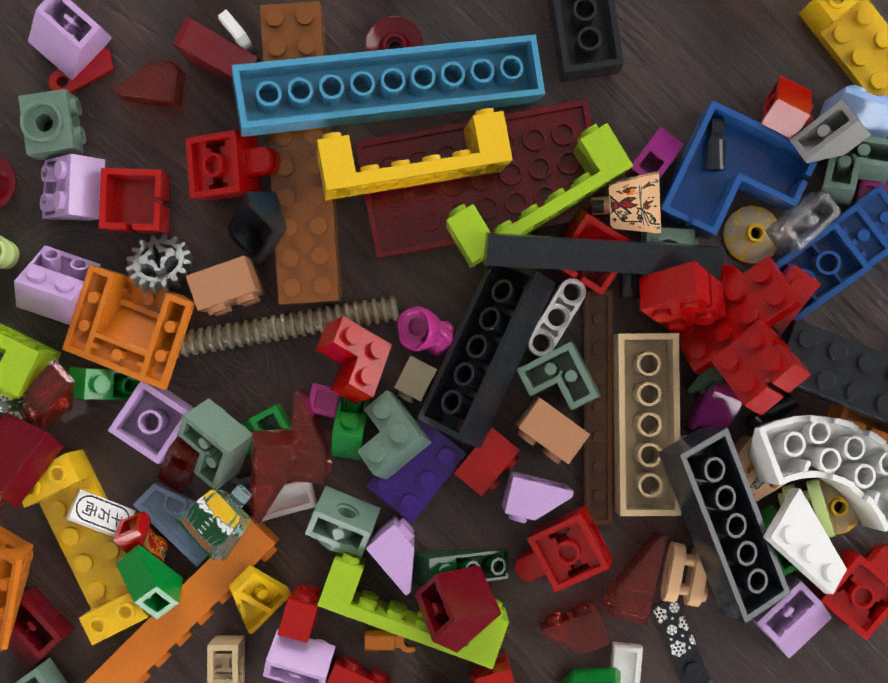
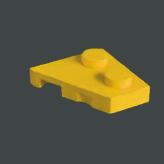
(257, 596)

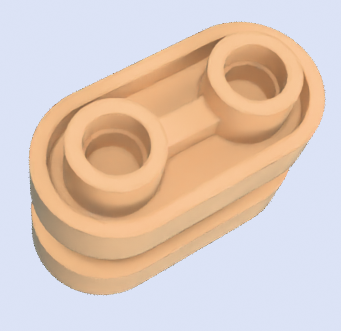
(695, 587)

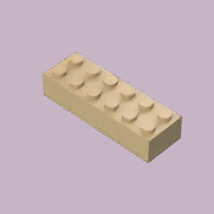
(645, 421)

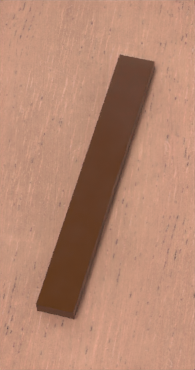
(598, 414)

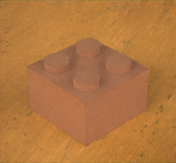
(226, 285)
(552, 430)

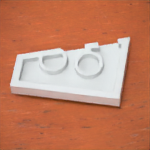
(805, 543)

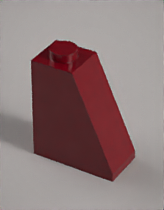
(210, 50)
(23, 457)

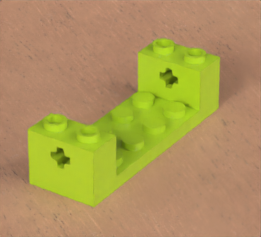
(602, 162)
(22, 361)
(342, 598)

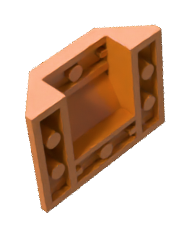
(128, 327)
(14, 570)

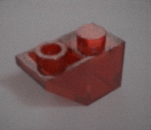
(578, 630)

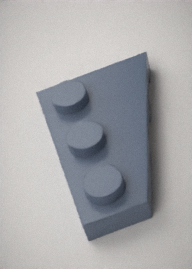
(163, 507)

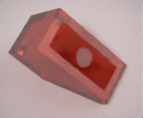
(154, 85)
(49, 395)
(178, 465)

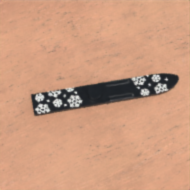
(681, 642)

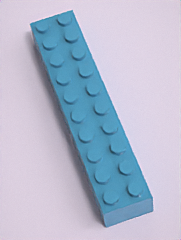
(386, 84)

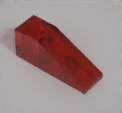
(313, 459)
(270, 468)
(636, 584)

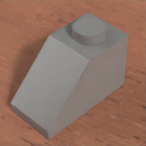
(830, 134)

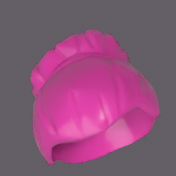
(423, 330)

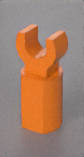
(386, 641)

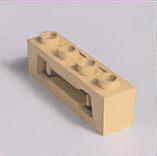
(226, 659)

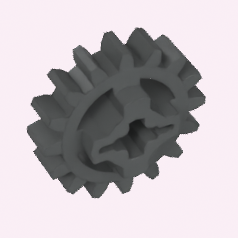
(149, 272)

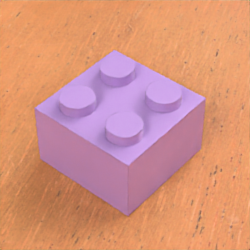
(150, 420)

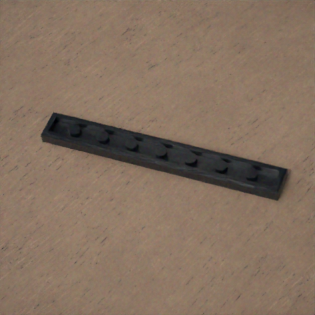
(596, 254)

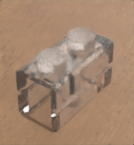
(803, 222)

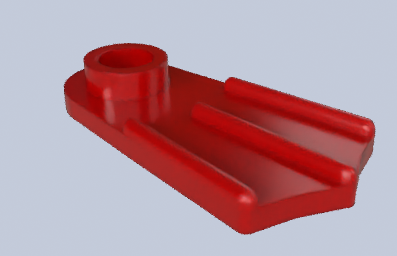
(96, 69)

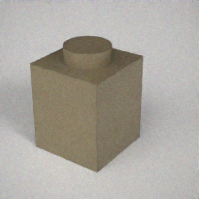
(414, 380)

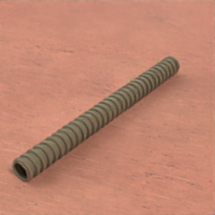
(285, 326)

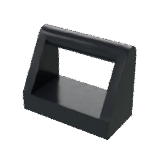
(250, 218)

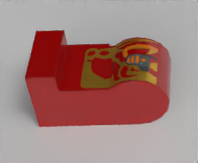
(140, 533)

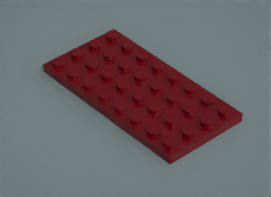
(542, 163)

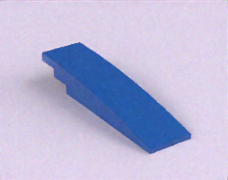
(843, 248)

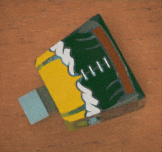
(217, 521)

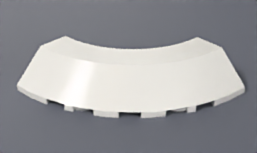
(831, 451)

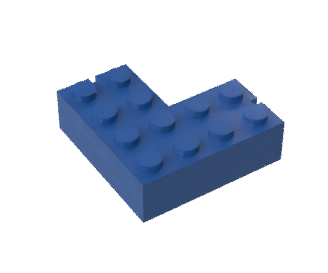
(755, 163)

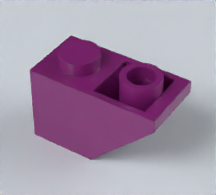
(656, 154)
(714, 408)

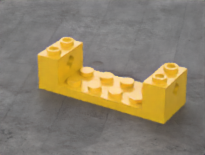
(854, 38)
(486, 153)
(88, 551)

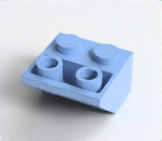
(868, 108)

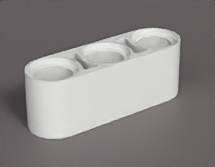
(566, 307)

